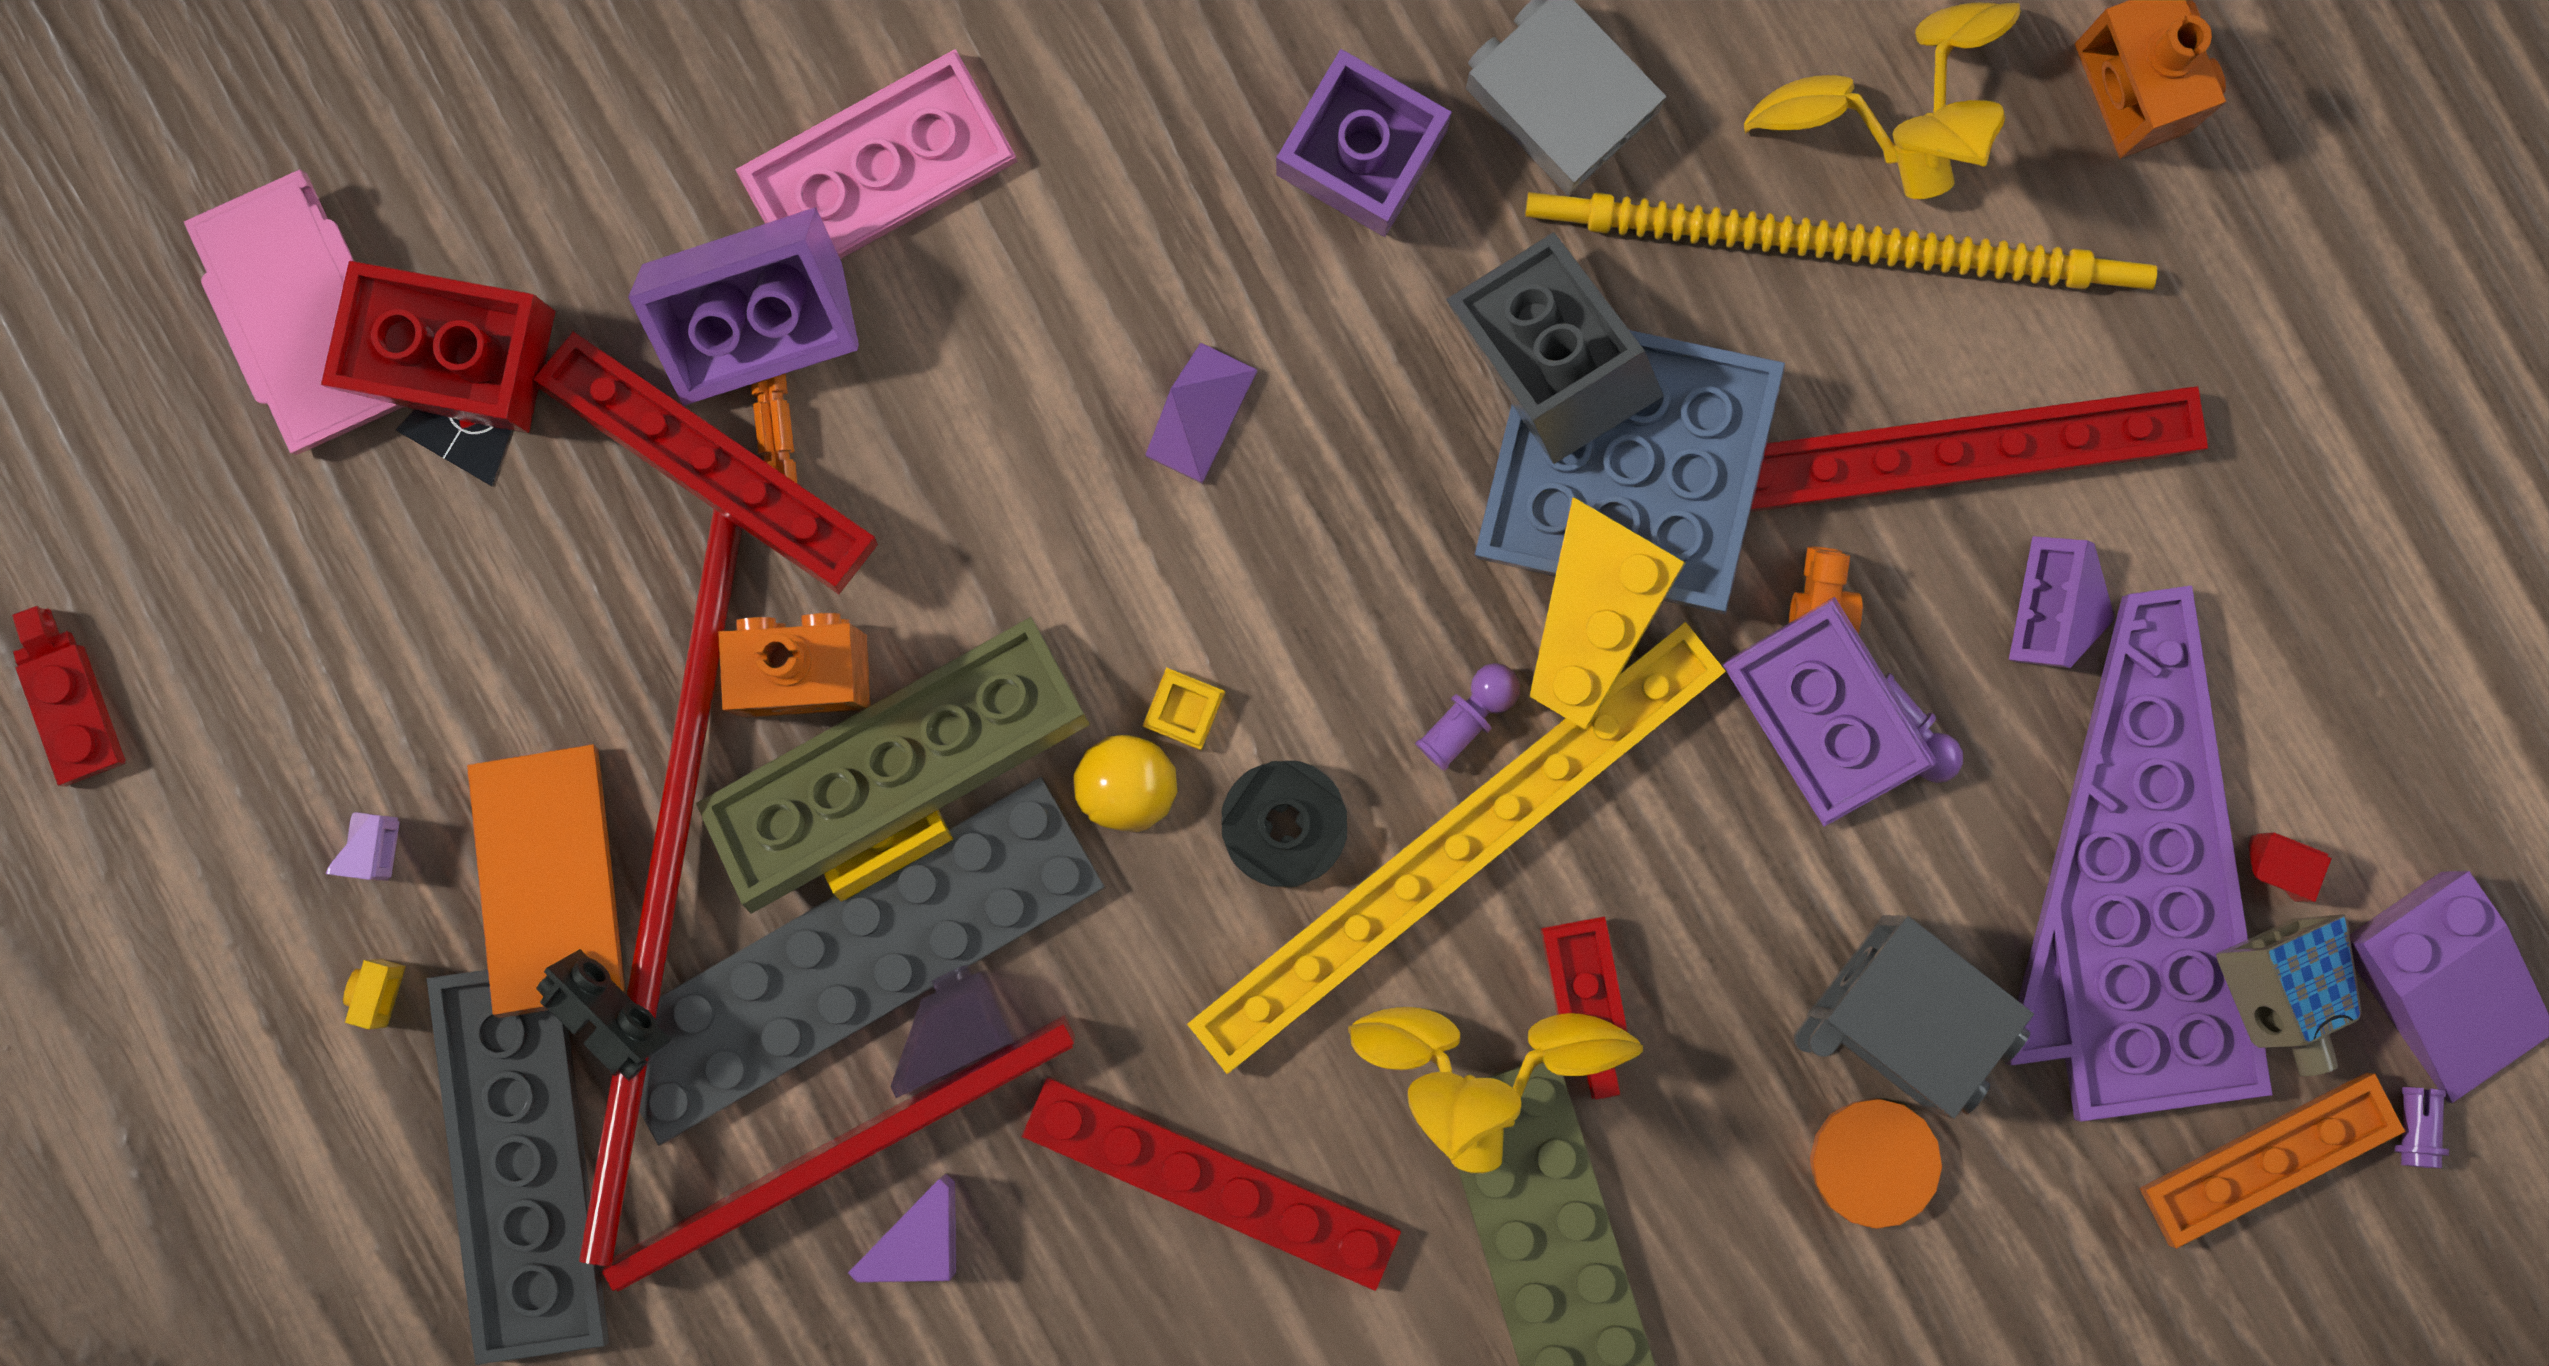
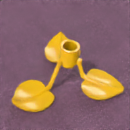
(1923, 143)
(1470, 1113)

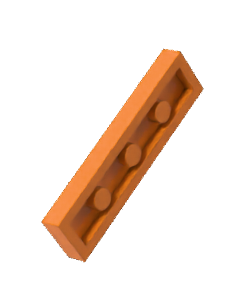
(2272, 1160)

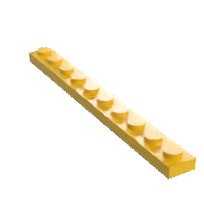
(1453, 850)

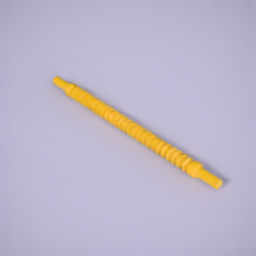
(2076, 268)

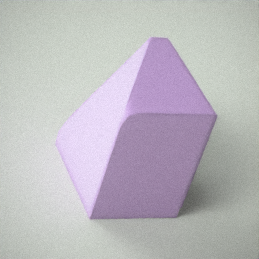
(368, 848)

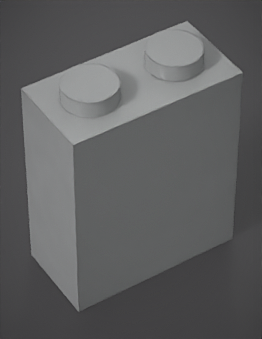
(1563, 90)

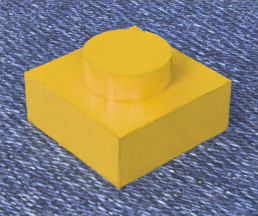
(372, 993)

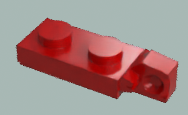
(64, 699)
(1585, 982)

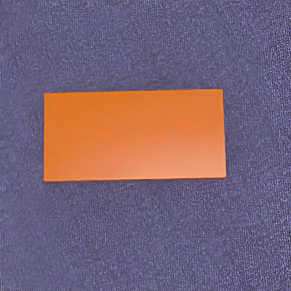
(542, 870)

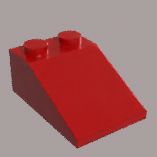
(439, 345)

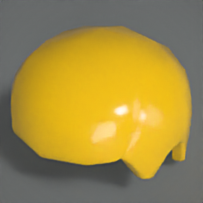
(1125, 783)

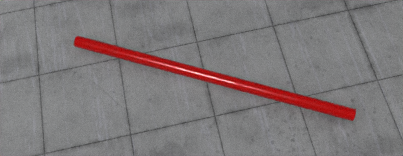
(663, 879)

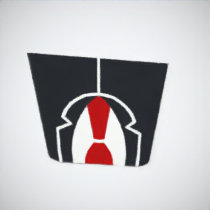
(465, 444)

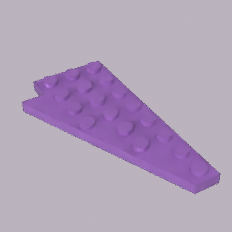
(2144, 891)

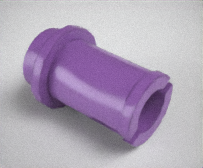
(2423, 1132)

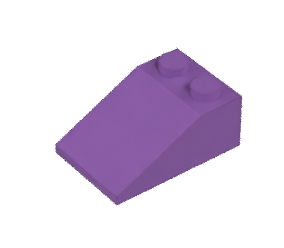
(2451, 981)

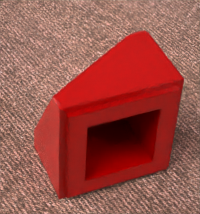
(2288, 865)

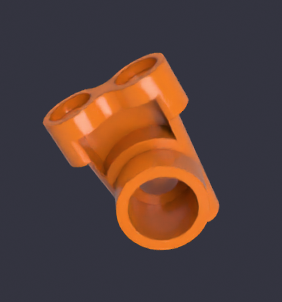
(1825, 576)

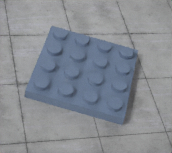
(1668, 473)

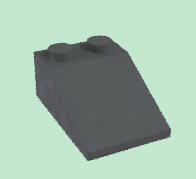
(1556, 347)

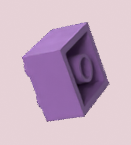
(1362, 142)

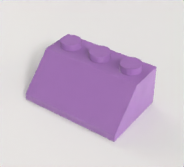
(746, 307)

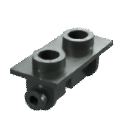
(582, 991)

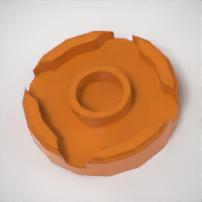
(1876, 1163)

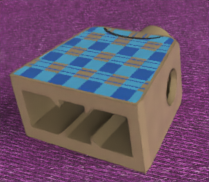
(2296, 988)

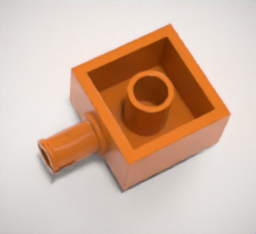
(2151, 71)
(794, 669)

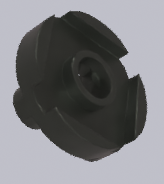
(1278, 787)

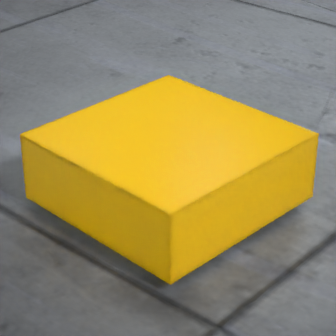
(1184, 709)

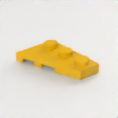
(1598, 611)

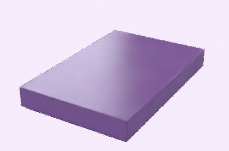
(1829, 712)

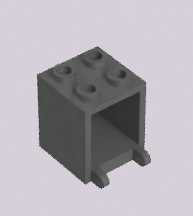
(1918, 1017)

